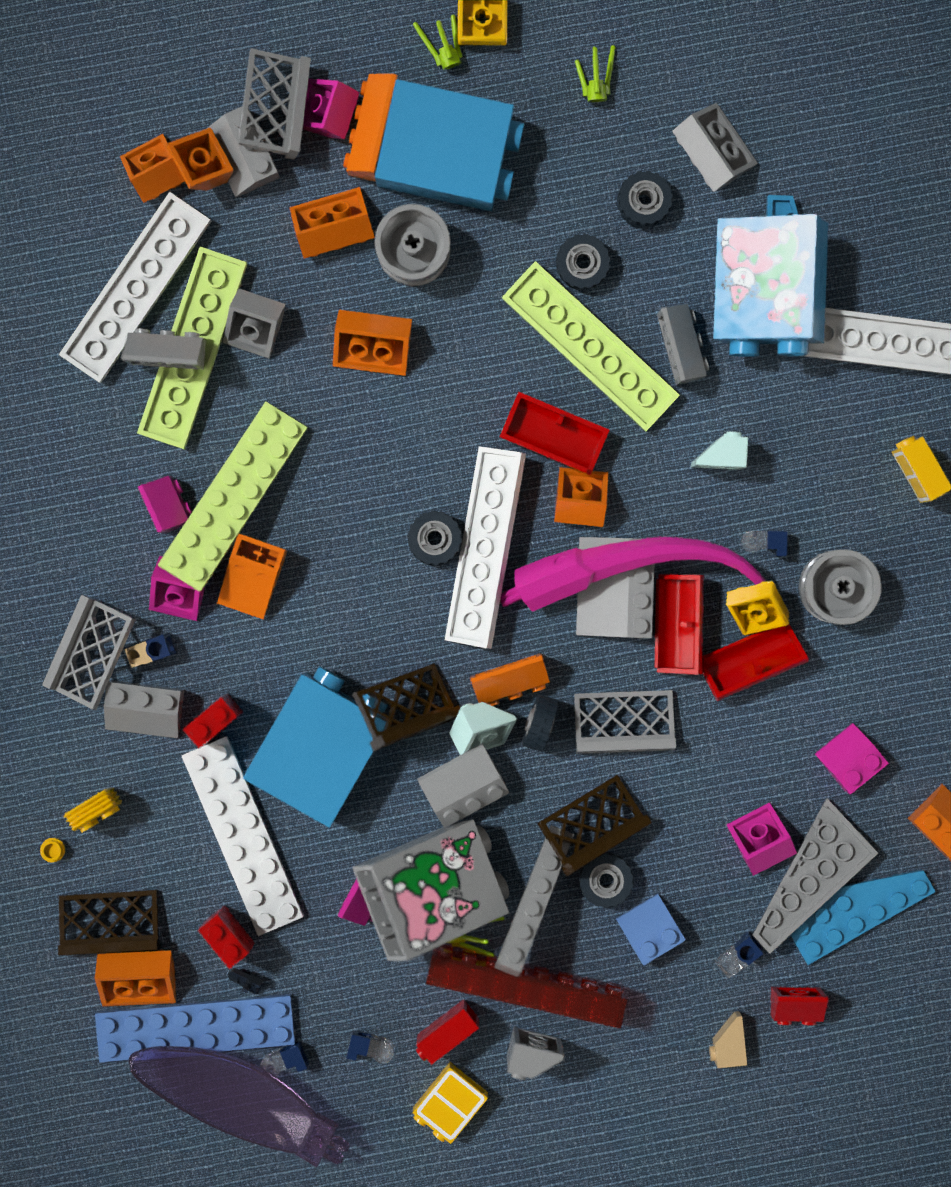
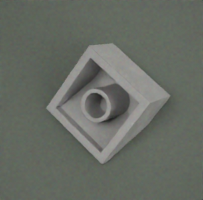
(253, 323)

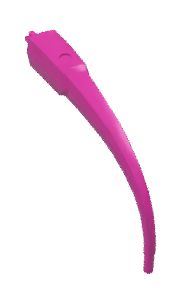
(576, 569)

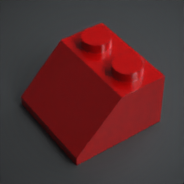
(798, 1004)

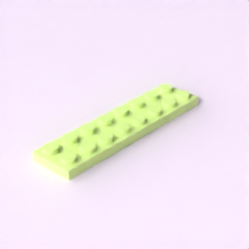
(204, 311)
(590, 346)
(232, 497)

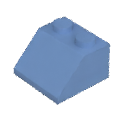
(650, 929)

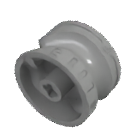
(404, 227)
(859, 586)

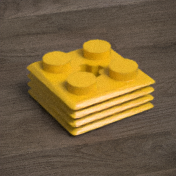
(489, 33)
(757, 608)
(86, 814)

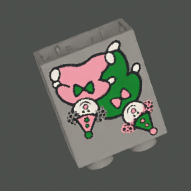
(432, 889)

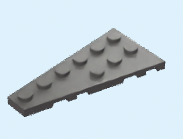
(823, 864)

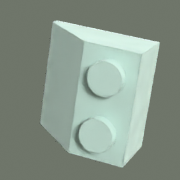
(724, 453)
(481, 725)

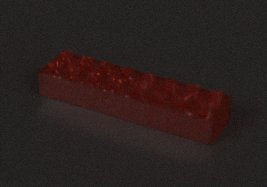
(531, 989)

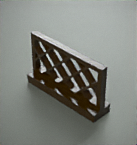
(409, 727)
(609, 838)
(110, 944)

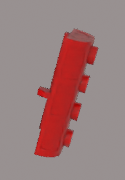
(554, 433)
(679, 624)
(752, 661)

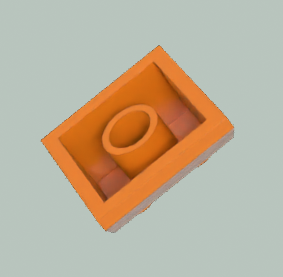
(201, 160)
(152, 168)
(581, 497)

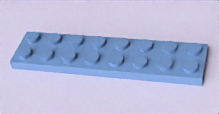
(203, 1025)

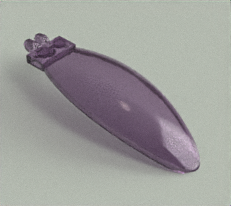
(238, 1100)

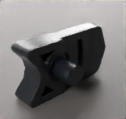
(249, 982)

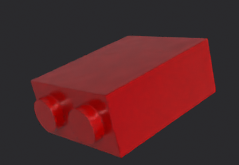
(213, 720)
(226, 937)
(447, 1032)

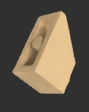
(729, 1043)

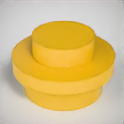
(52, 850)

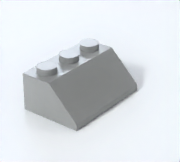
(714, 147)
(250, 165)
(682, 343)
(164, 349)
(143, 709)
(463, 785)
(532, 1053)

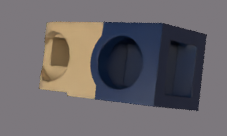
(150, 650)

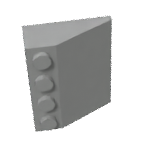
(618, 603)

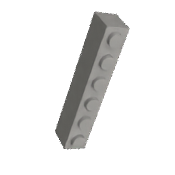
(531, 907)

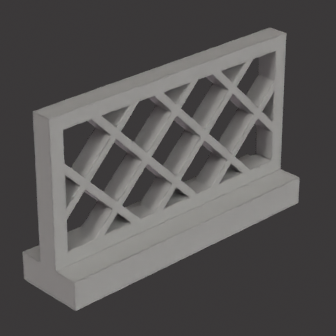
(295, 108)
(74, 644)
(624, 743)

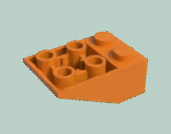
(251, 576)

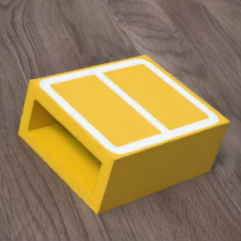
(921, 469)
(449, 1103)

